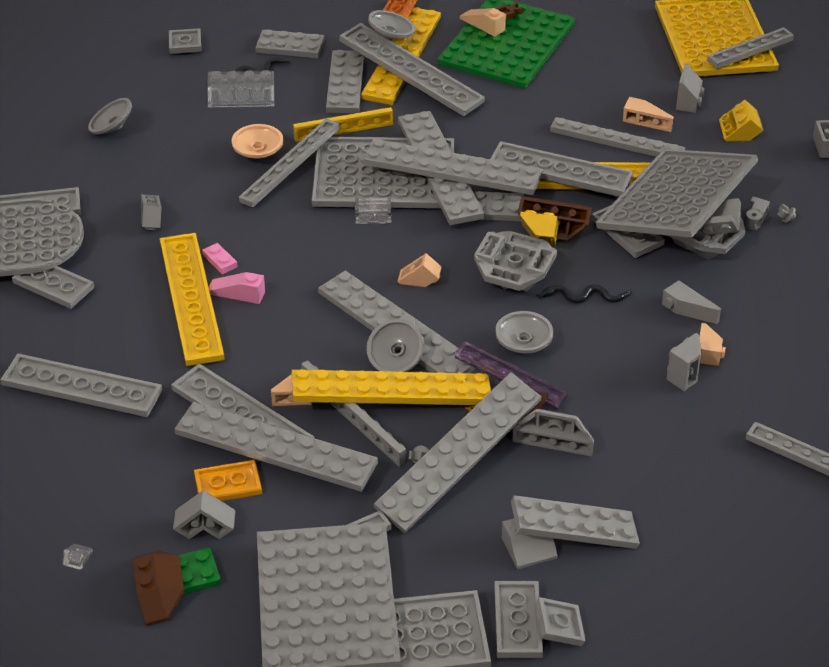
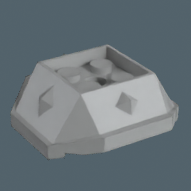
(711, 245)
(514, 259)

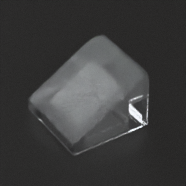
(76, 556)

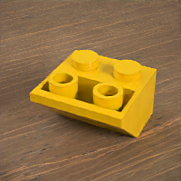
(741, 123)
(541, 225)

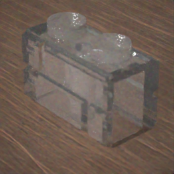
(372, 210)

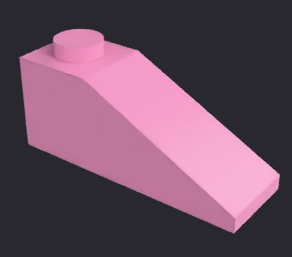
(242, 287)

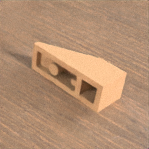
(487, 19)
(646, 114)

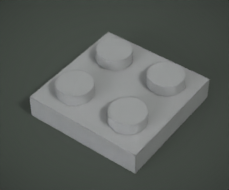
(185, 41)
(560, 621)

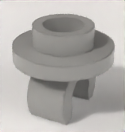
(787, 214)
(418, 453)

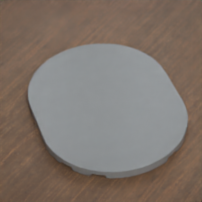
(37, 235)

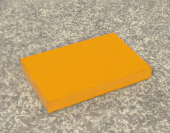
(229, 480)

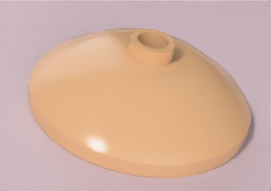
(257, 141)

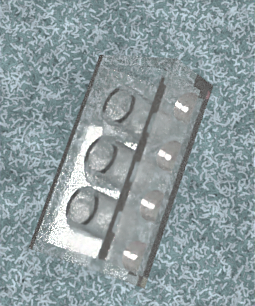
(241, 88)

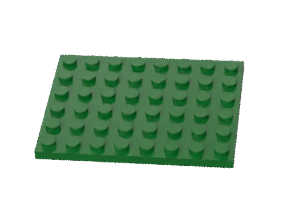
(515, 53)

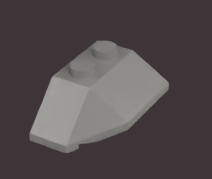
(554, 432)

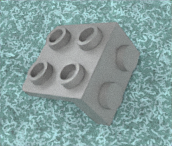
(724, 219)

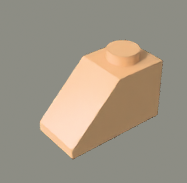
(420, 272)
(710, 346)
(282, 394)

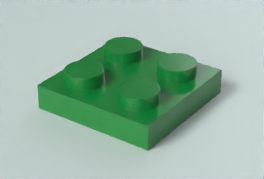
(199, 570)

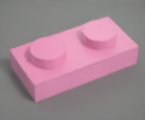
(219, 258)

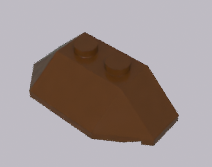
(570, 217)
(158, 584)

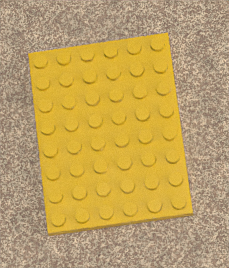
(710, 26)

